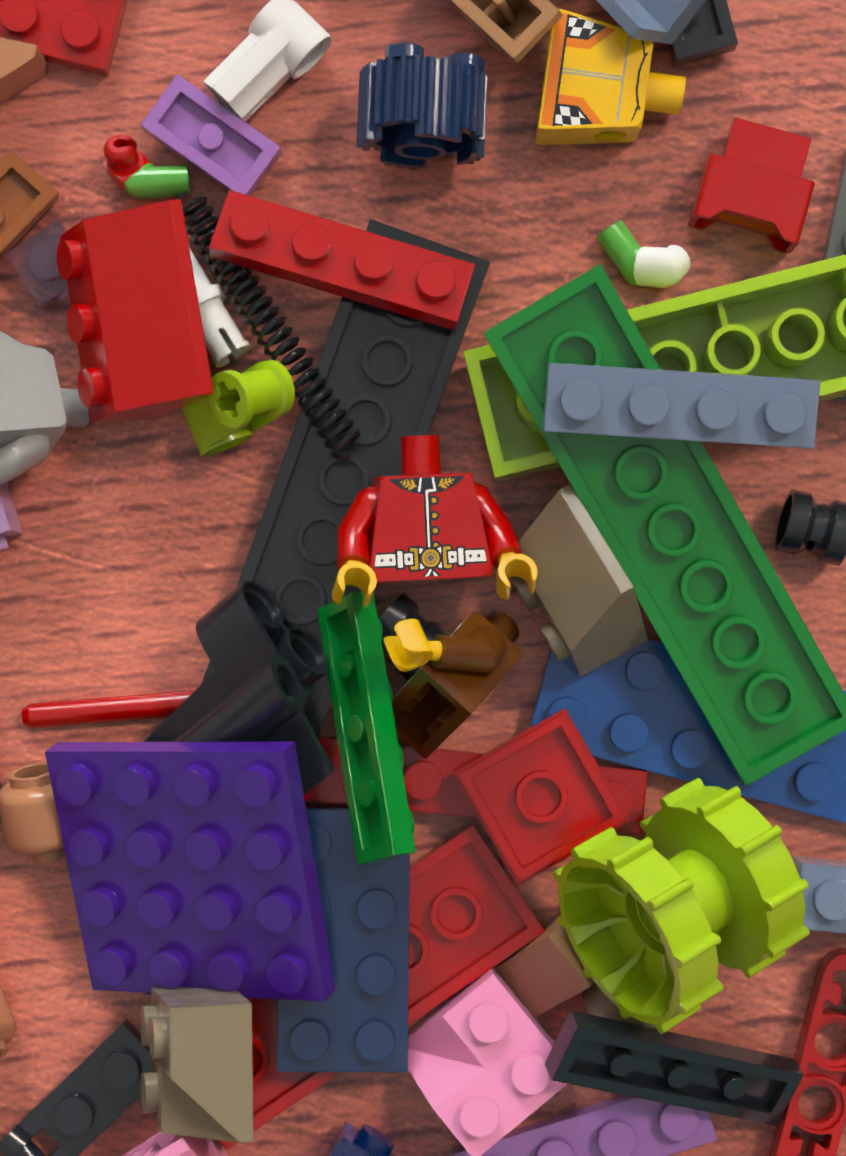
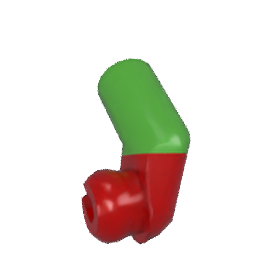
(139, 175)

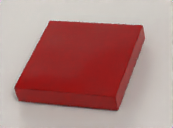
(540, 796)

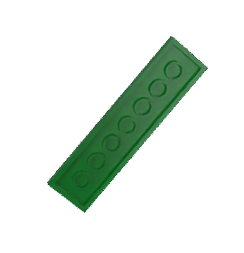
(679, 542)

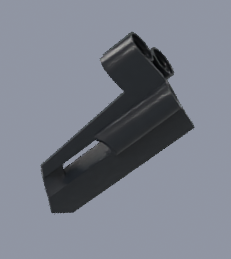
(256, 683)

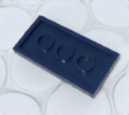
(368, 942)

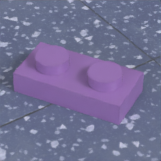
(211, 138)

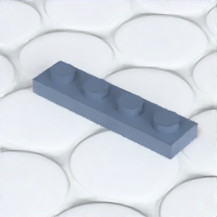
(681, 405)

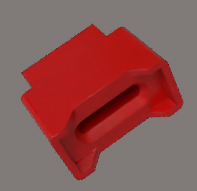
(756, 184)

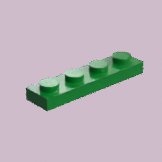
(366, 730)

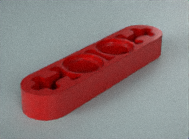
(817, 1070)

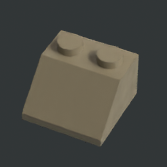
(579, 587)

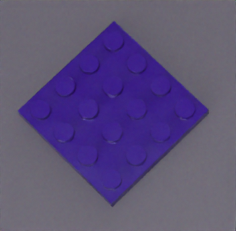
(192, 867)

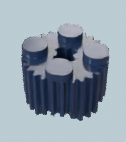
(422, 107)

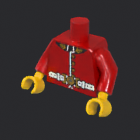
(426, 529)

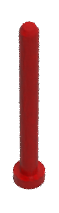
(103, 709)

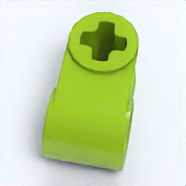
(239, 406)

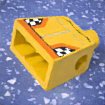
(600, 84)

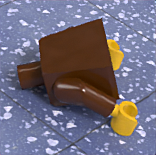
(454, 675)

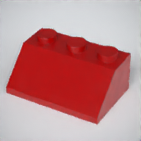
(134, 313)

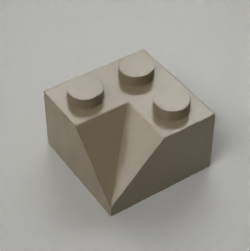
(199, 1063)

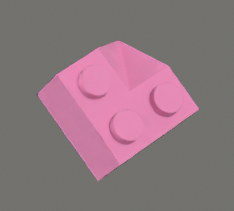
(482, 1062)

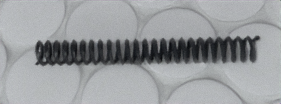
(249, 284)

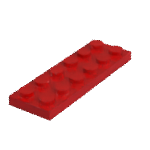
(460, 926)

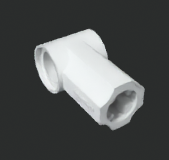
(279, 46)

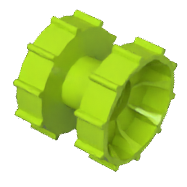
(688, 896)

